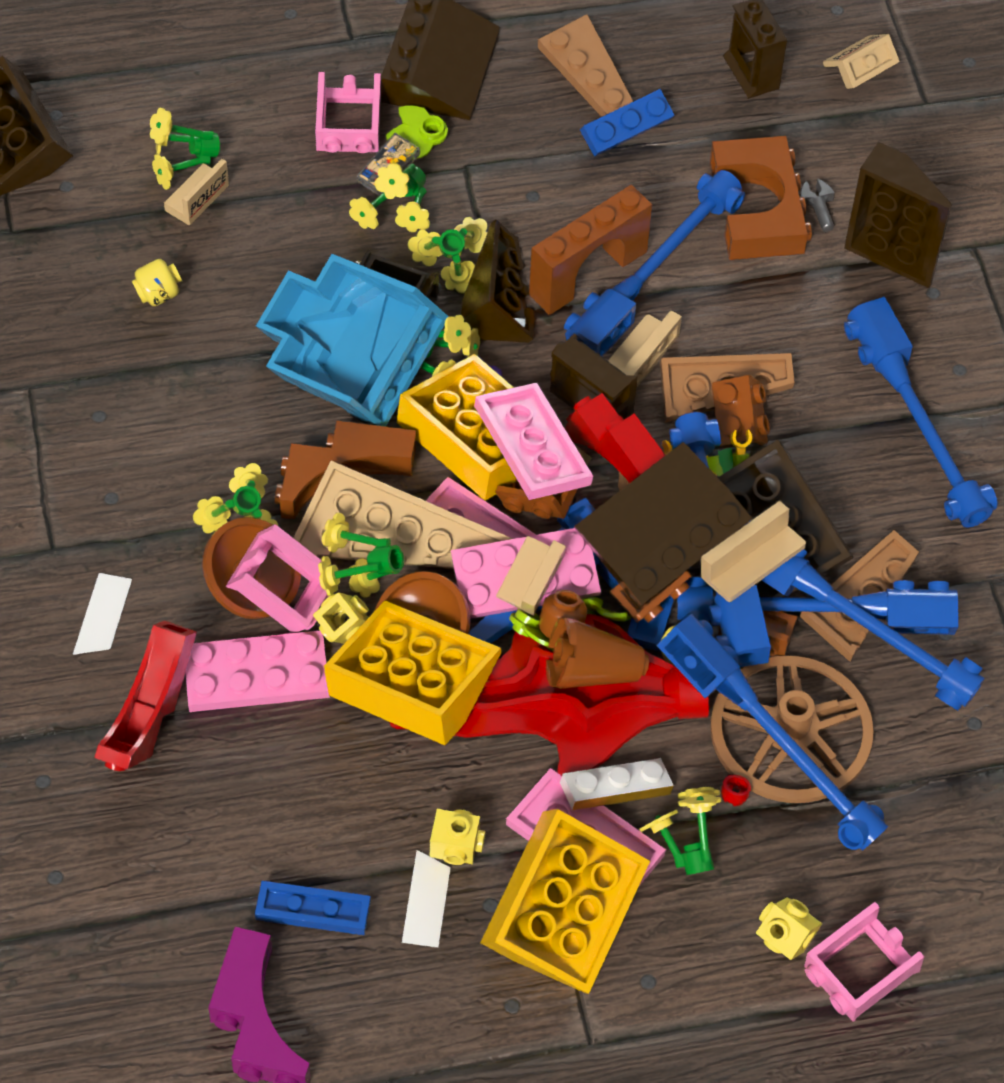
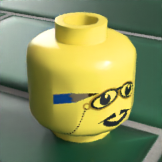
(156, 282)

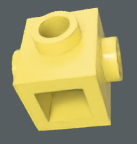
(333, 614)
(456, 836)
(787, 927)

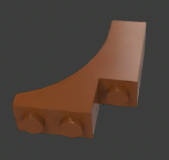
(353, 445)

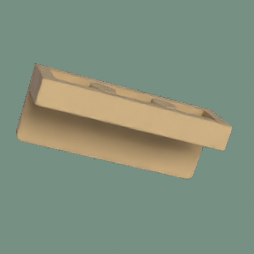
(646, 345)
(751, 553)

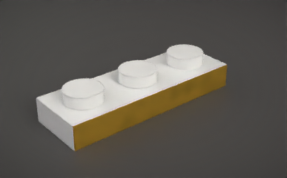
(616, 784)

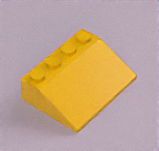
(451, 426)
(411, 671)
(565, 900)

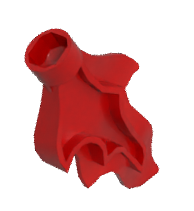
(581, 721)

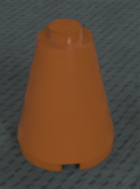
(591, 657)

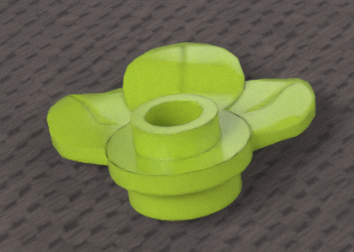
(416, 127)
(594, 607)
(528, 626)

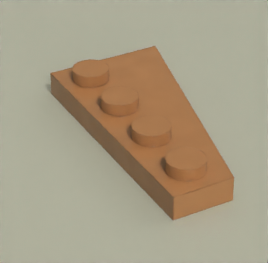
(586, 65)
(690, 379)
(871, 574)

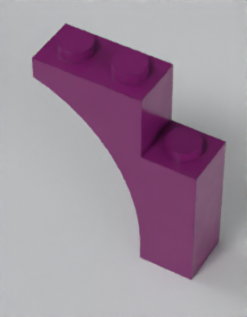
(240, 1005)

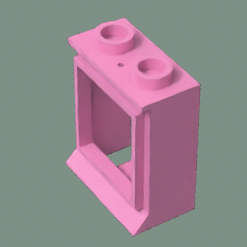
(347, 139)
(299, 559)
(889, 944)

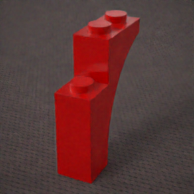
(618, 440)
(150, 698)

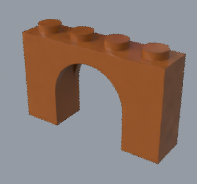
(769, 164)
(617, 223)

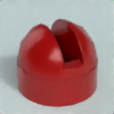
(735, 782)

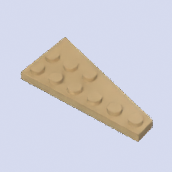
(381, 511)

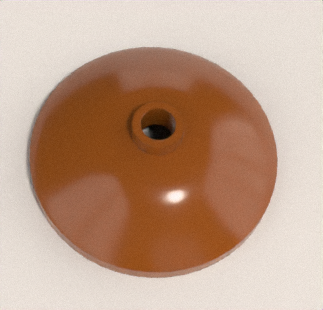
(223, 556)
(431, 597)

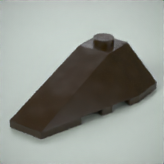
(496, 291)

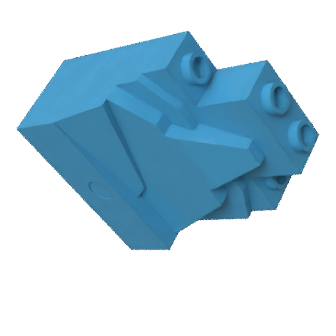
(351, 336)

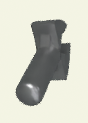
(819, 202)

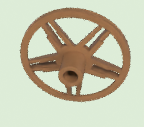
(800, 719)

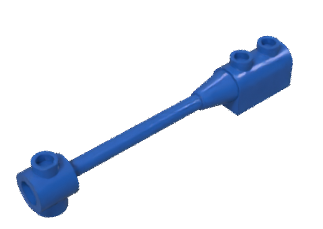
(614, 311)
(889, 351)
(902, 607)
(743, 618)
(715, 668)
(957, 681)

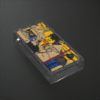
(395, 150)

